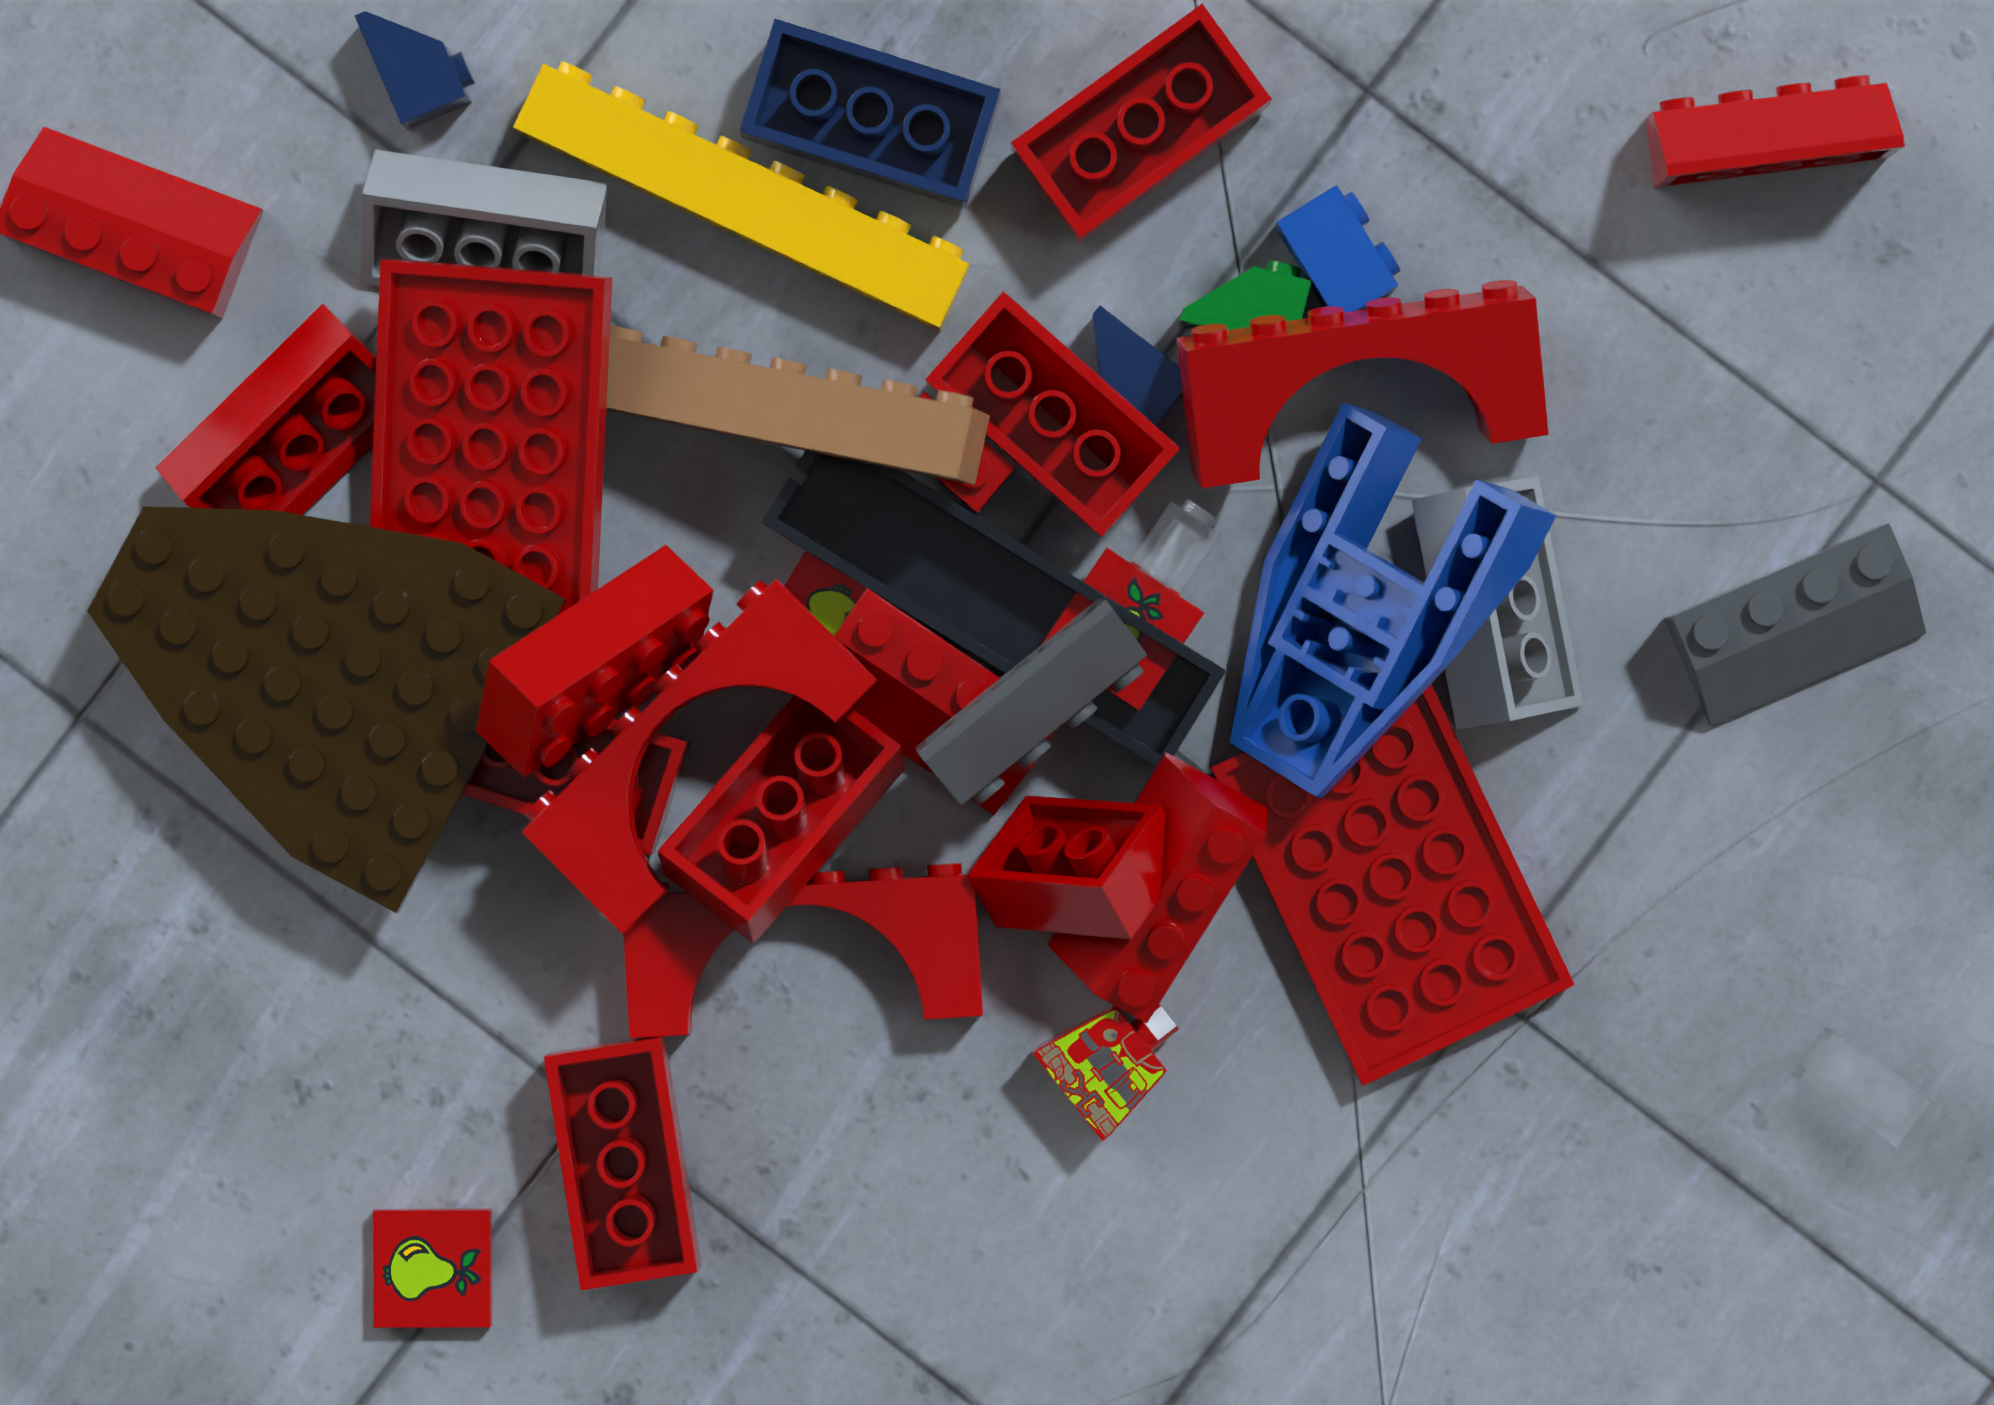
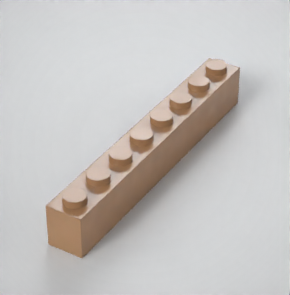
(795, 409)

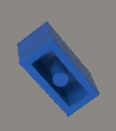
(1337, 252)

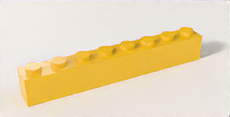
(742, 196)

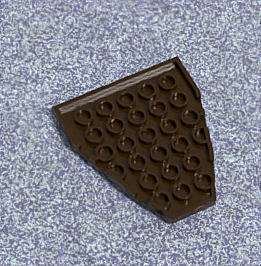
(320, 672)

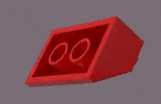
(1074, 867)

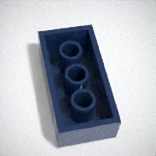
(870, 113)

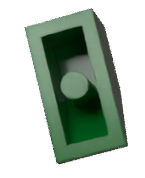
(1251, 295)

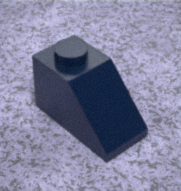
(416, 70)
(1135, 367)

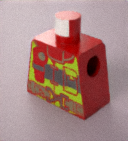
(1107, 1064)

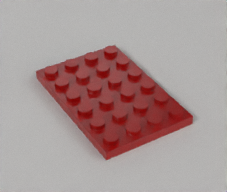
(494, 414)
(1402, 895)

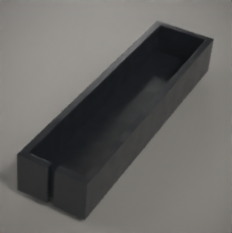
(973, 585)

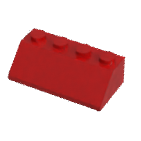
(1772, 133)
(129, 221)
(1054, 414)
(284, 427)
(919, 679)
(1206, 848)

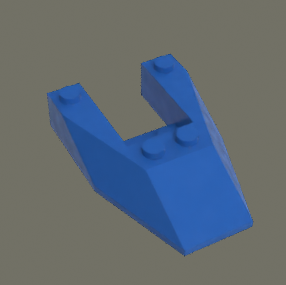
(1348, 635)

